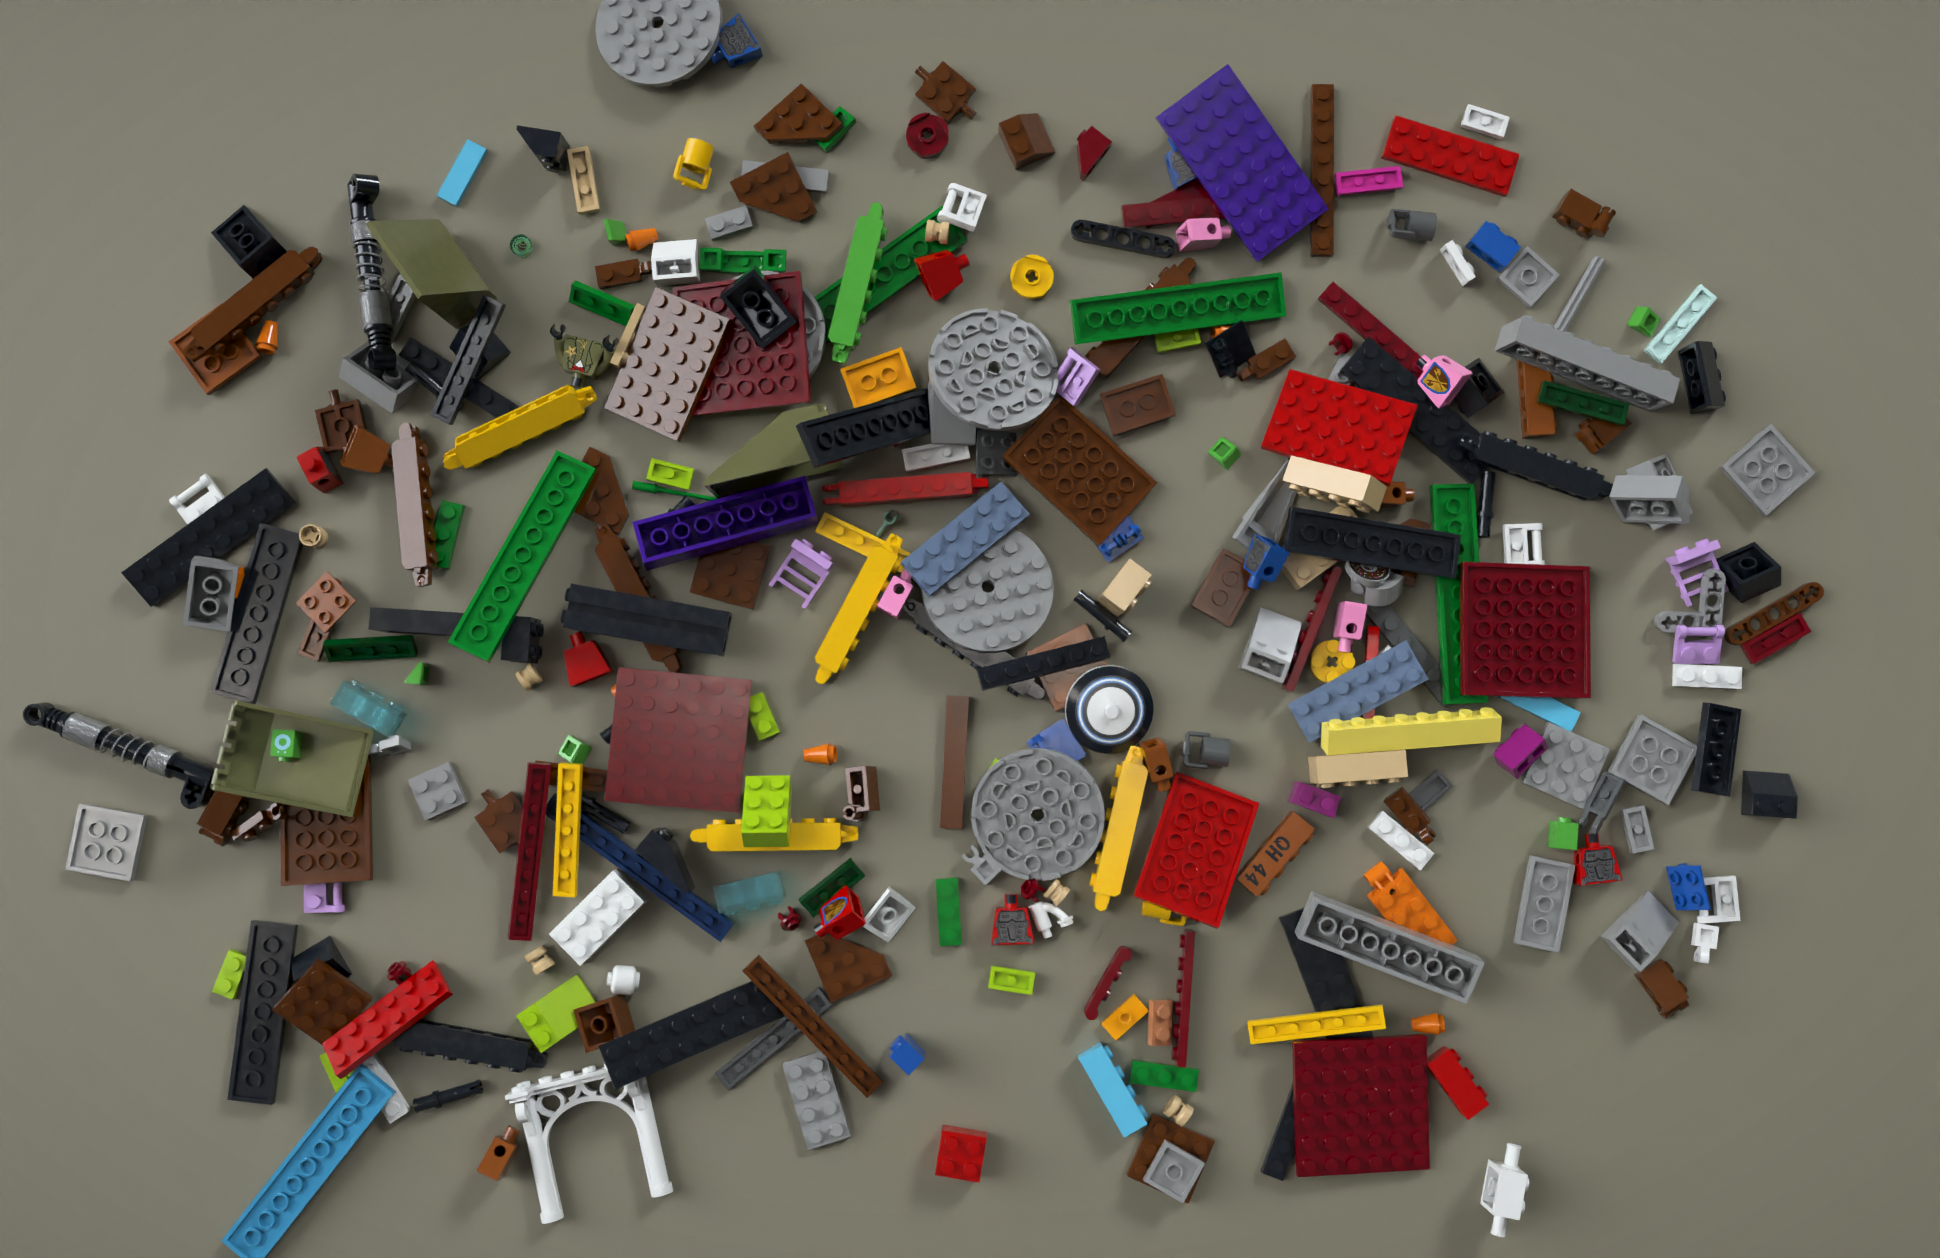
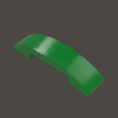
(740, 262)

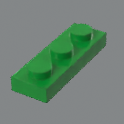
(600, 303)
(447, 531)
(948, 911)
(1164, 1075)

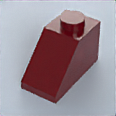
(1090, 150)

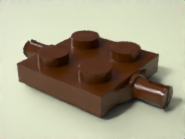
(945, 92)
(338, 421)
(501, 820)

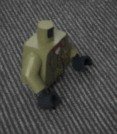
(582, 356)

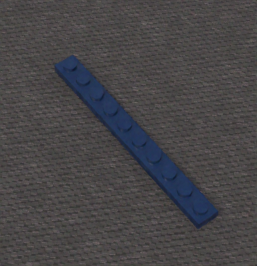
(647, 875)

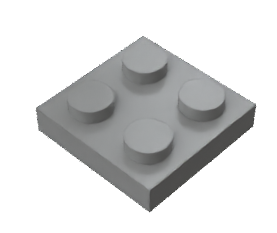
(1528, 277)
(437, 791)
(1173, 1171)

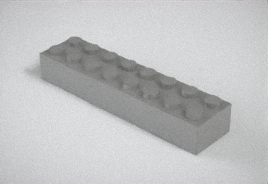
(1587, 363)
(1389, 947)

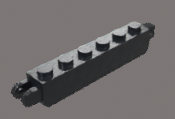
(1534, 466)
(924, 625)
(471, 1045)

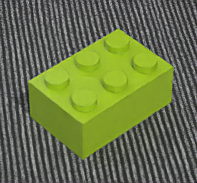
(767, 811)

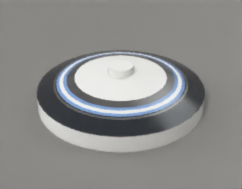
(1109, 709)

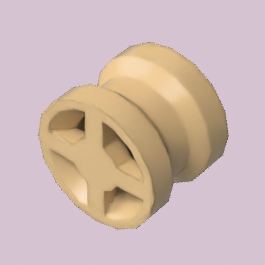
(529, 676)
(1056, 892)

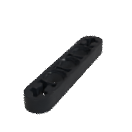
(1114, 231)

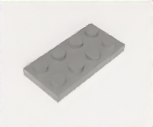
(1544, 904)
(816, 1099)

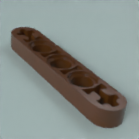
(1784, 612)

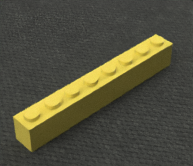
(1410, 731)

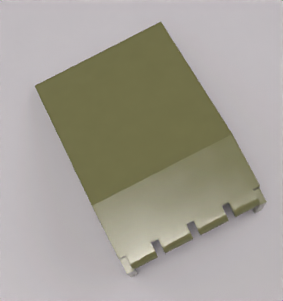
(433, 266)
(770, 456)
(321, 780)

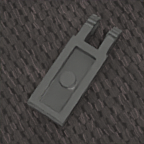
(1602, 800)

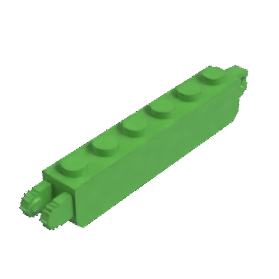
(856, 283)

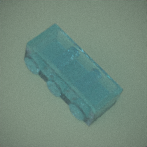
(368, 707)
(749, 893)

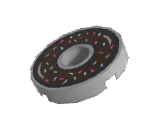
(1374, 577)

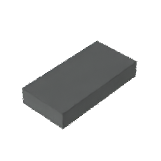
(1430, 789)

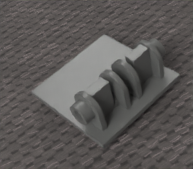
(989, 452)

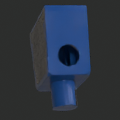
(736, 44)
(1177, 167)
(1264, 560)

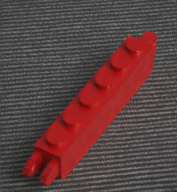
(905, 489)

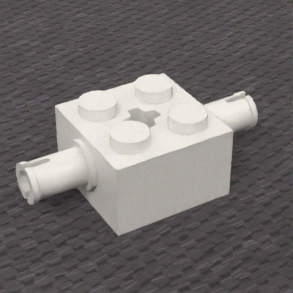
(1504, 1189)

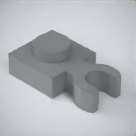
(393, 745)
(983, 867)

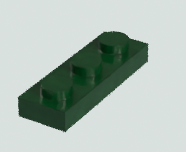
(845, 874)

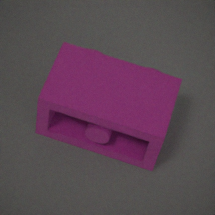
(1520, 751)
(1314, 799)

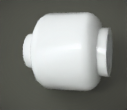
(623, 980)

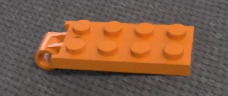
(1406, 903)

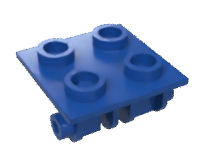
(1121, 539)
(1058, 738)
(1688, 887)

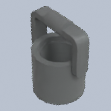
(1417, 224)
(1212, 751)

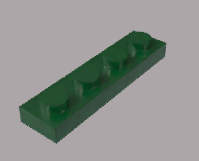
(1582, 403)
(370, 648)

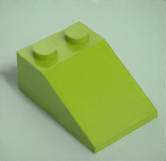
(553, 1014)

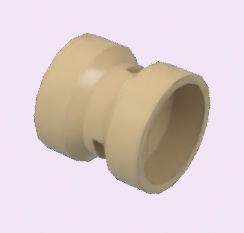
(937, 231)
(309, 534)
(543, 963)
(1178, 1110)

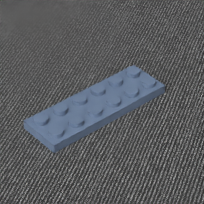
(964, 539)
(1358, 690)

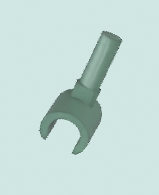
(887, 521)

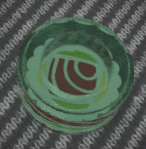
(521, 245)

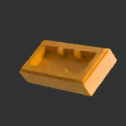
(1124, 1016)

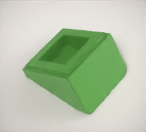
(615, 231)
(1644, 321)
(1224, 453)
(419, 674)
(574, 750)

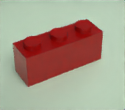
(1457, 1082)

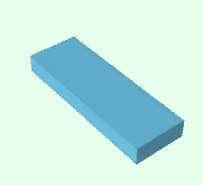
(462, 173)

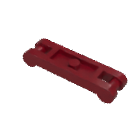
(1102, 989)

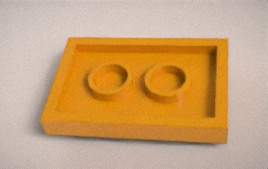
(878, 378)

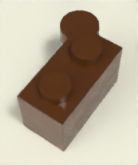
(1583, 215)
(1597, 433)
(861, 792)
(221, 816)
(1663, 987)

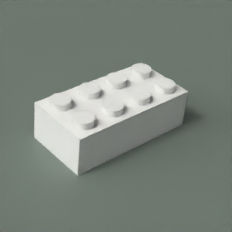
(598, 917)

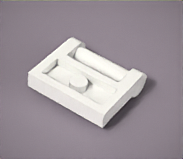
(968, 210)
(200, 505)
(1516, 543)
(1724, 900)

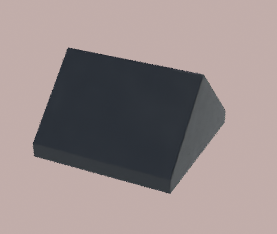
(493, 355)
(324, 950)

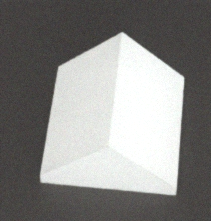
(888, 914)

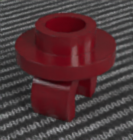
(1342, 343)
(1029, 889)
(792, 921)
(396, 970)

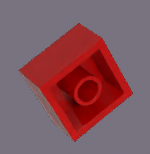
(961, 1153)

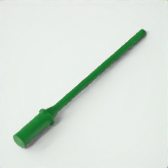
(654, 488)

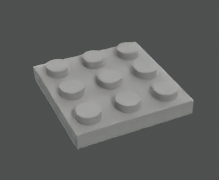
(1767, 470)
(1653, 759)
(1567, 766)
(106, 842)

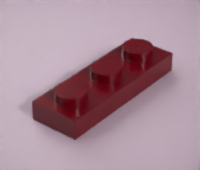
(1775, 638)

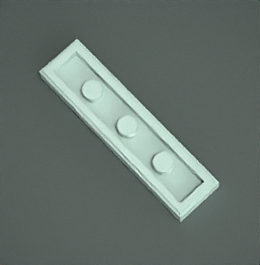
(1680, 324)

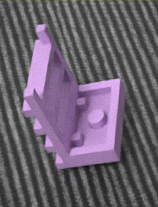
(1687, 558)
(817, 563)

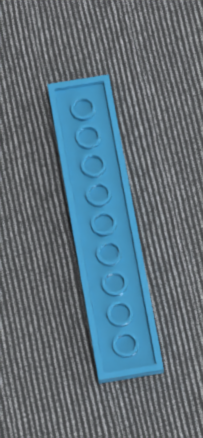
(309, 1164)

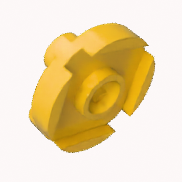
(1038, 287)
(1318, 661)

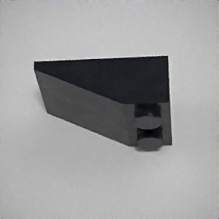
(248, 242)
(758, 307)
(664, 854)

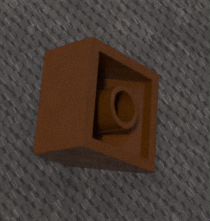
(1025, 139)
(603, 1021)

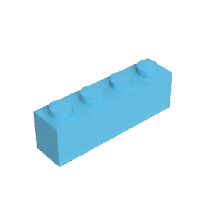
(1112, 1089)

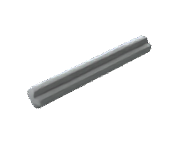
(1579, 293)

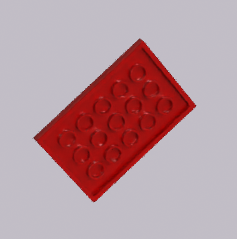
(1339, 425)
(1196, 850)

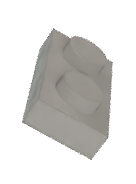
(729, 223)
(1637, 829)

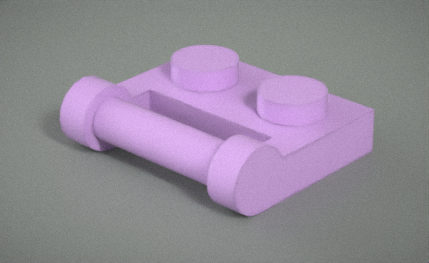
(1079, 378)
(1698, 650)
(317, 898)

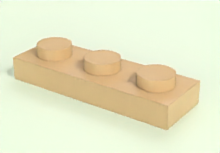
(583, 180)
(620, 355)

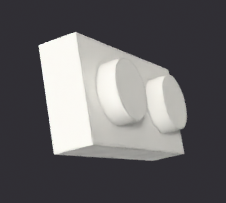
(1485, 121)
(1463, 270)

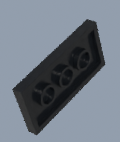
(1716, 749)

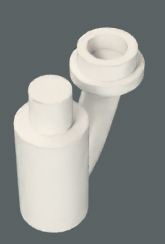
(1041, 918)

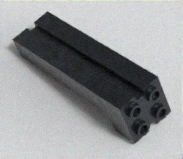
(646, 619)
(518, 644)

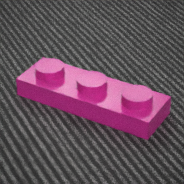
(1368, 181)

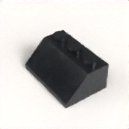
(1701, 377)

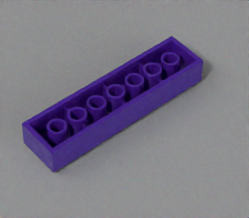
(725, 523)

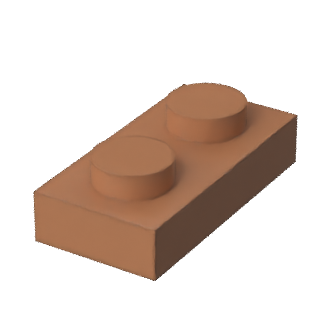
(1160, 1022)

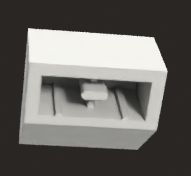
(675, 262)

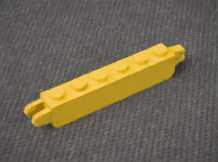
(518, 426)
(857, 607)
(1120, 828)
(803, 835)

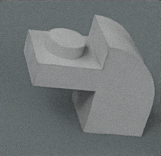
(1382, 594)

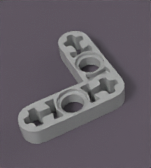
(1701, 616)

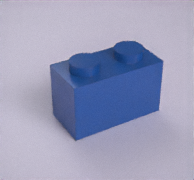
(1493, 246)
(906, 1053)

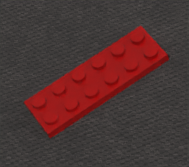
(1450, 156)
(386, 1019)

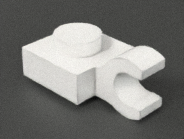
(1705, 938)

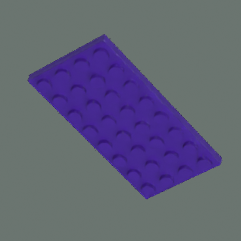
(1241, 163)

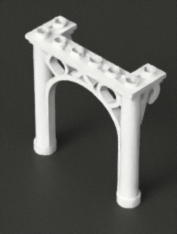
(537, 1140)

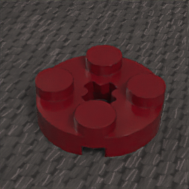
(923, 147)

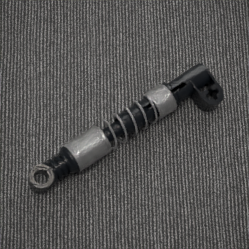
(374, 303)
(157, 758)

